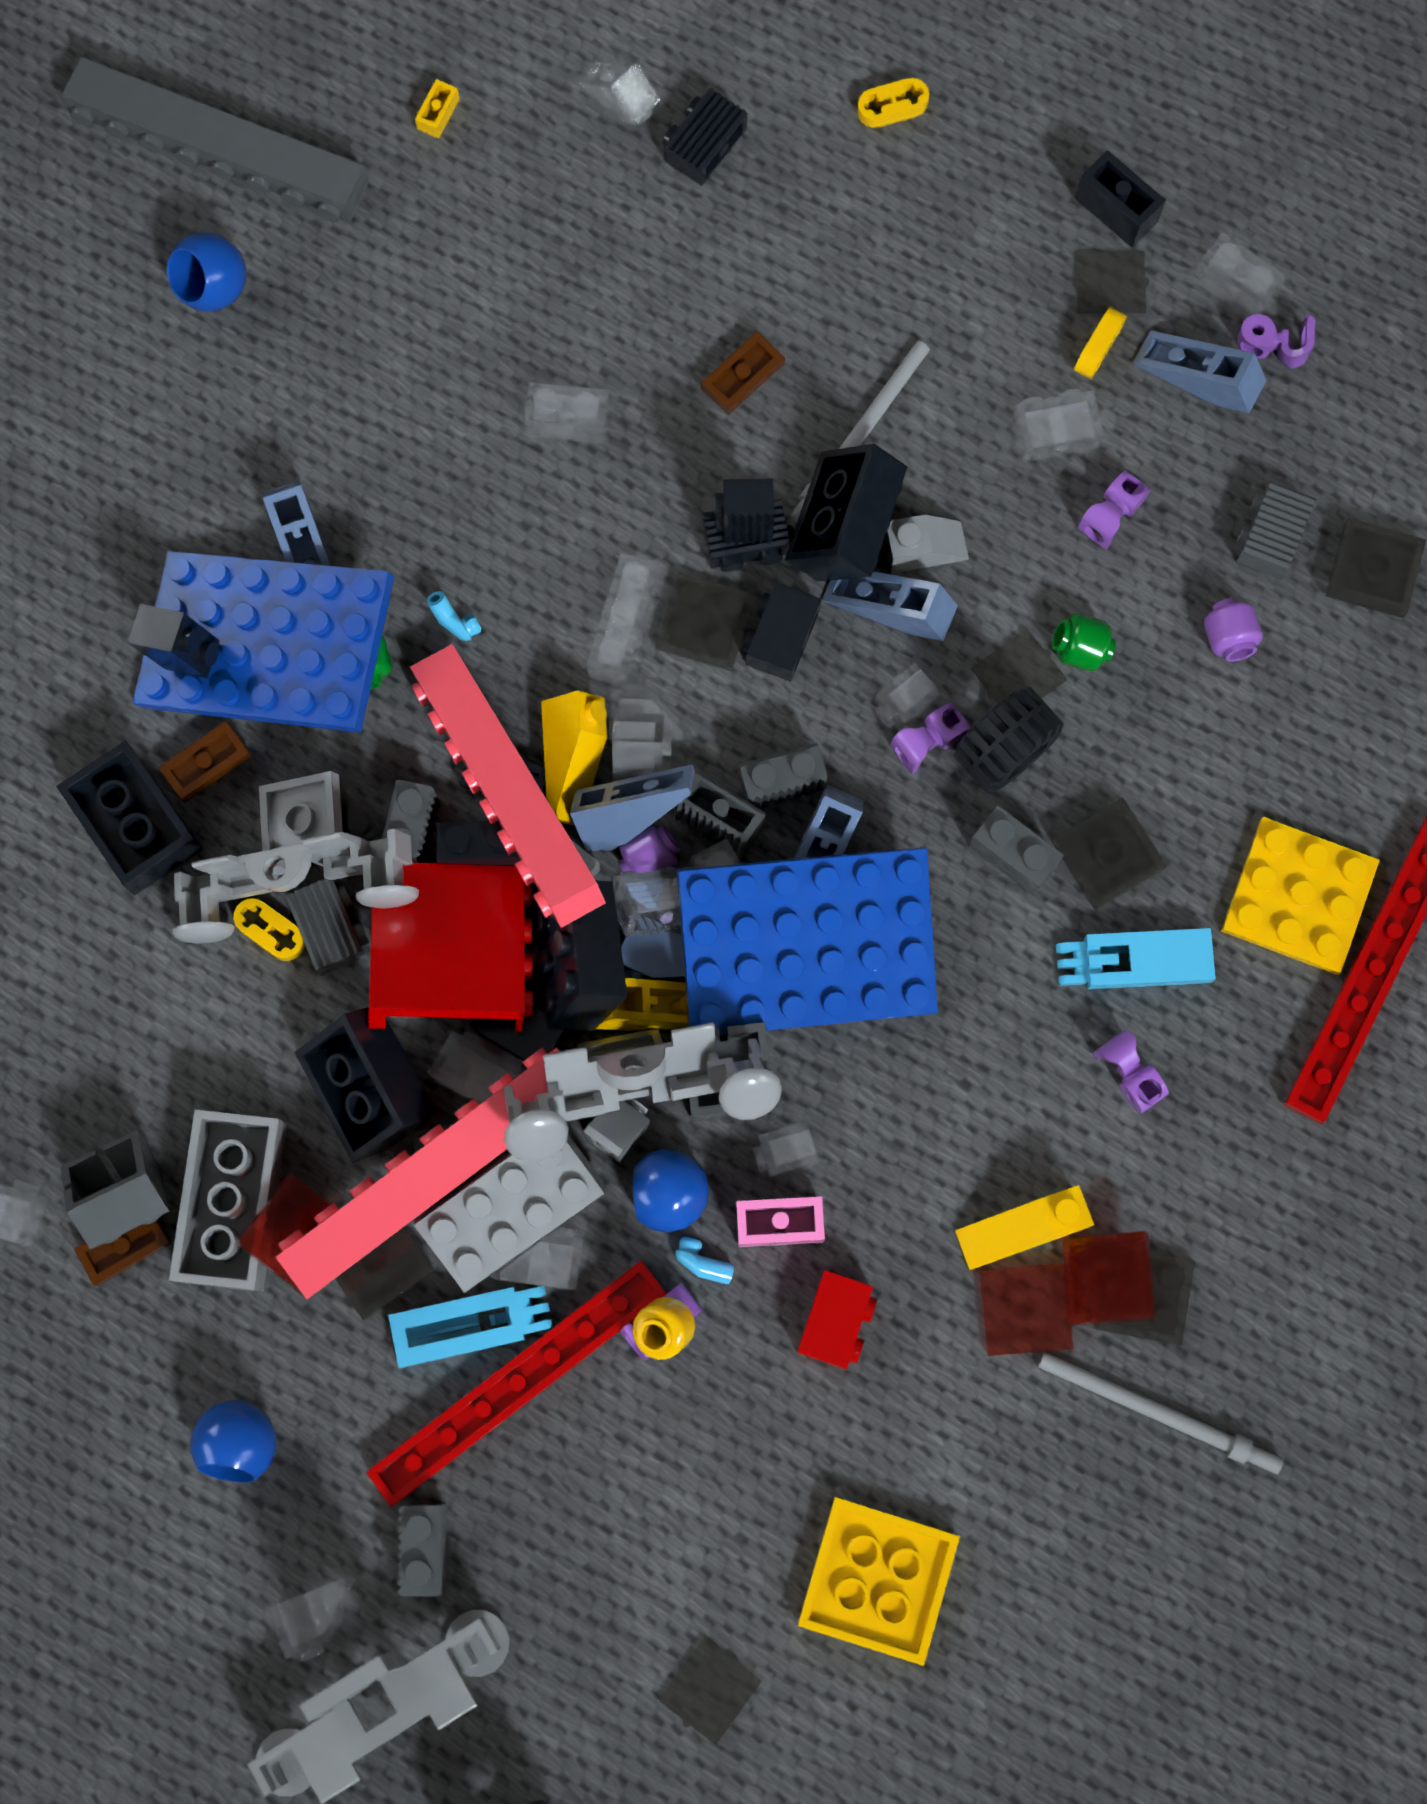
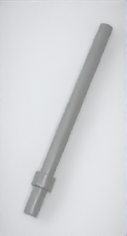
(874, 411)
(1237, 1446)

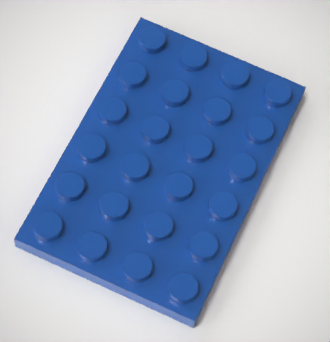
(291, 638)
(808, 940)

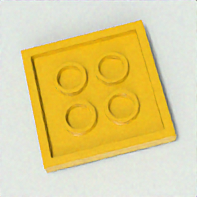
(1300, 895)
(878, 1581)

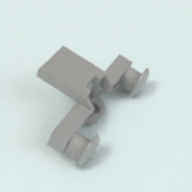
(297, 827)
(633, 1066)
(426, 1686)

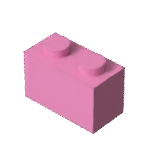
(780, 1221)

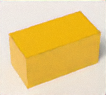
(437, 108)

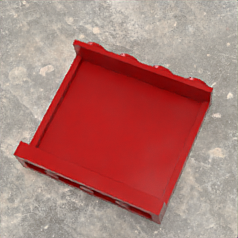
(453, 946)

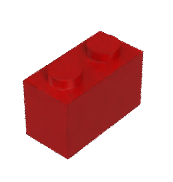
(836, 1320)

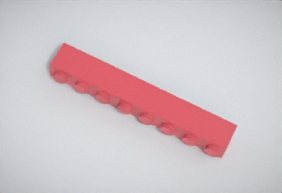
(508, 787)
(410, 1185)

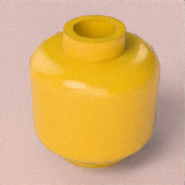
(663, 1328)

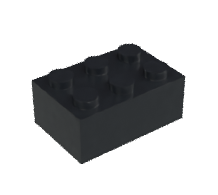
(846, 513)
(129, 818)
(581, 966)
(365, 1084)

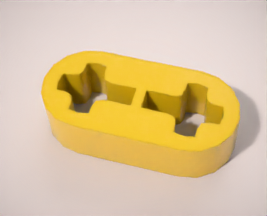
(893, 102)
(1100, 342)
(263, 937)

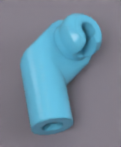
(448, 618)
(702, 1266)

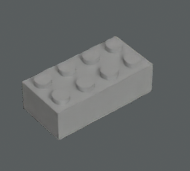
(227, 1181)
(506, 1211)

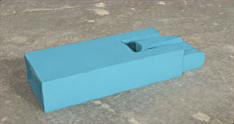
(1154, 959)
(455, 1329)

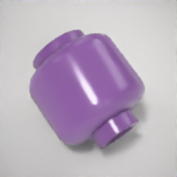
(1233, 630)
(650, 851)

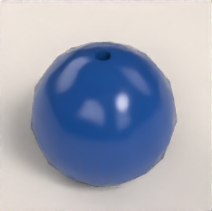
(206, 272)
(669, 1190)
(233, 1442)

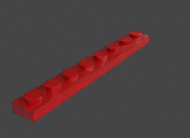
(1364, 988)
(514, 1384)

